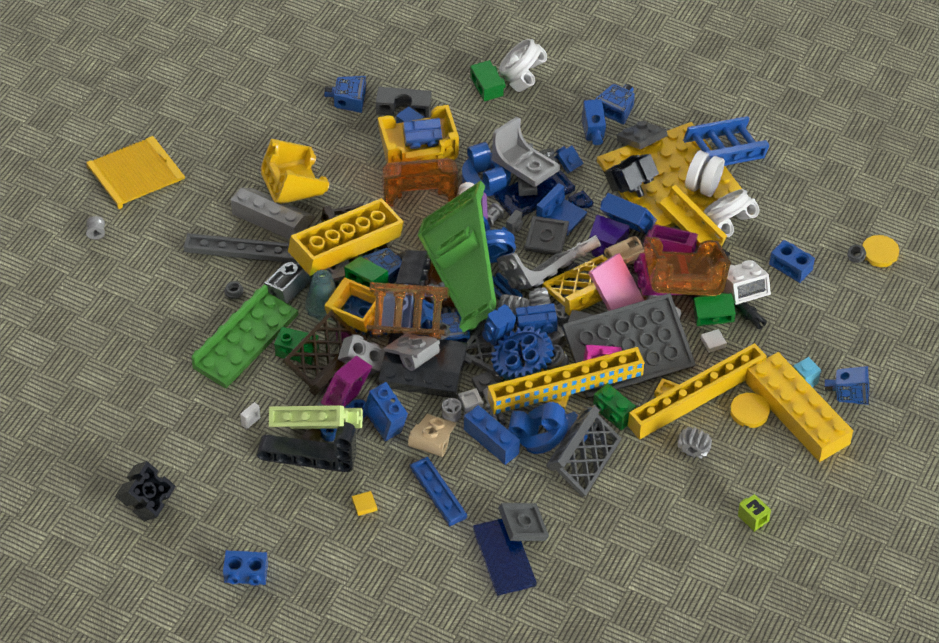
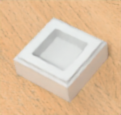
(713, 340)
(470, 399)
(250, 415)

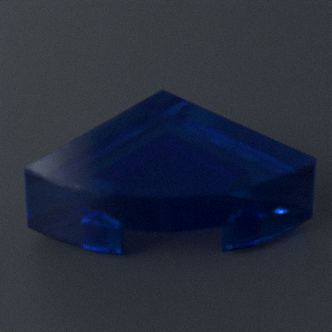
(581, 200)

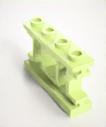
(314, 417)

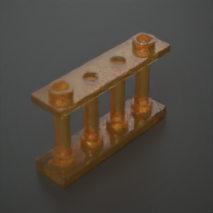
(418, 293)

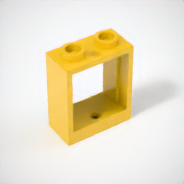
(340, 296)

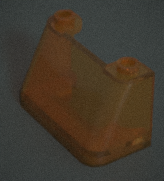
(419, 175)
(687, 272)

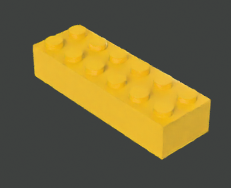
(345, 236)
(799, 406)

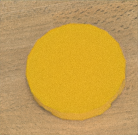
(881, 250)
(750, 410)

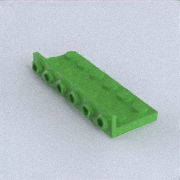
(243, 337)

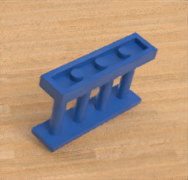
(737, 153)

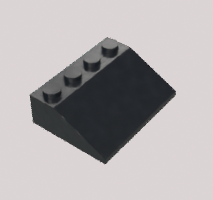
(435, 377)

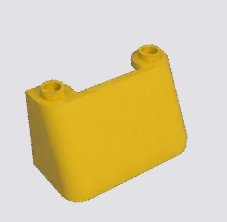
(394, 145)
(289, 172)

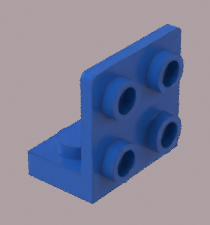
(557, 207)

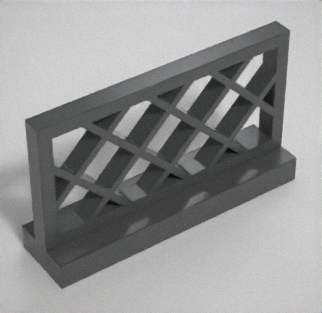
(575, 437)

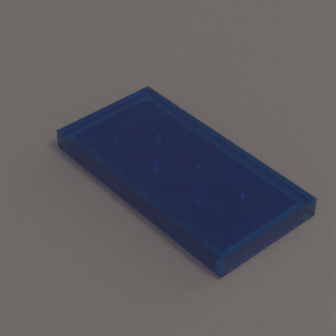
(511, 201)
(504, 558)

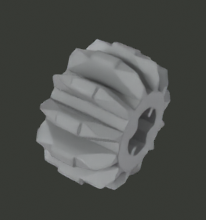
(539, 296)
(513, 302)
(694, 442)

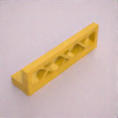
(680, 214)

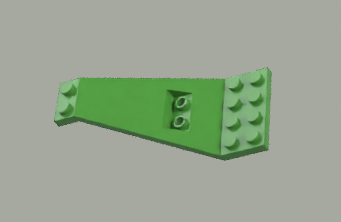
(460, 254)

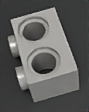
(362, 350)

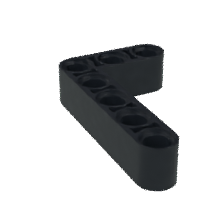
(312, 454)

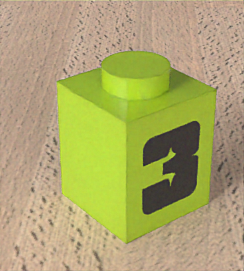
(754, 512)

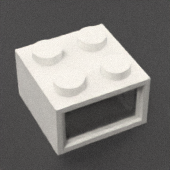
(747, 282)

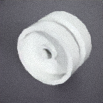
(704, 173)

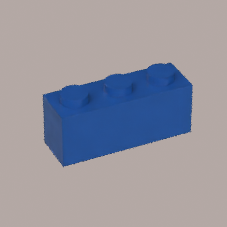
(491, 434)

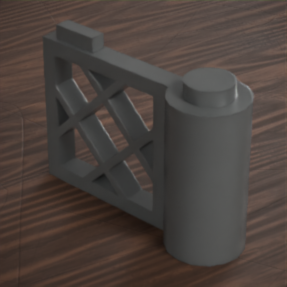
(475, 358)

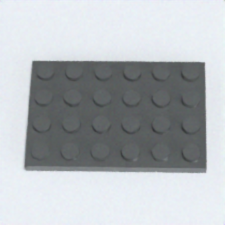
(646, 325)

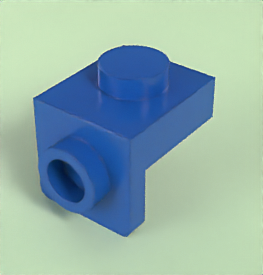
(569, 158)

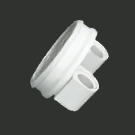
(518, 61)
(730, 205)

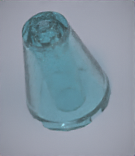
(319, 292)

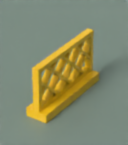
(576, 299)

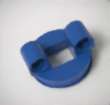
(480, 160)
(499, 242)
(526, 427)

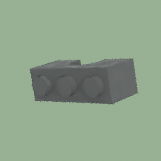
(391, 98)

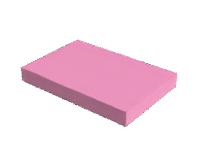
(615, 283)

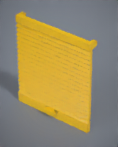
(135, 171)

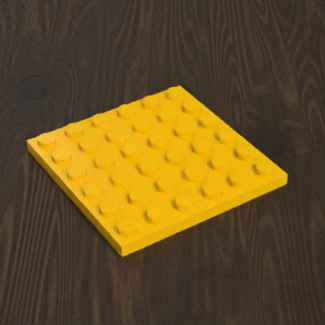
(672, 162)

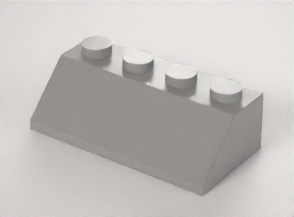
(272, 216)

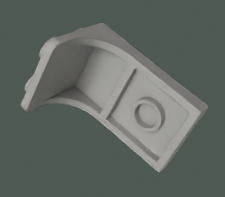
(519, 157)
(523, 278)

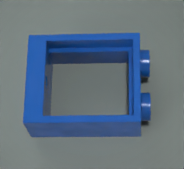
(627, 213)
(385, 415)

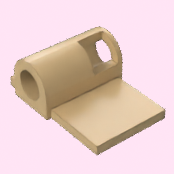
(627, 250)
(431, 435)

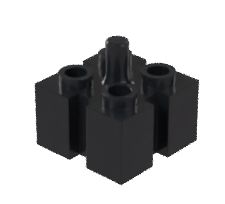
(631, 174)
(145, 491)

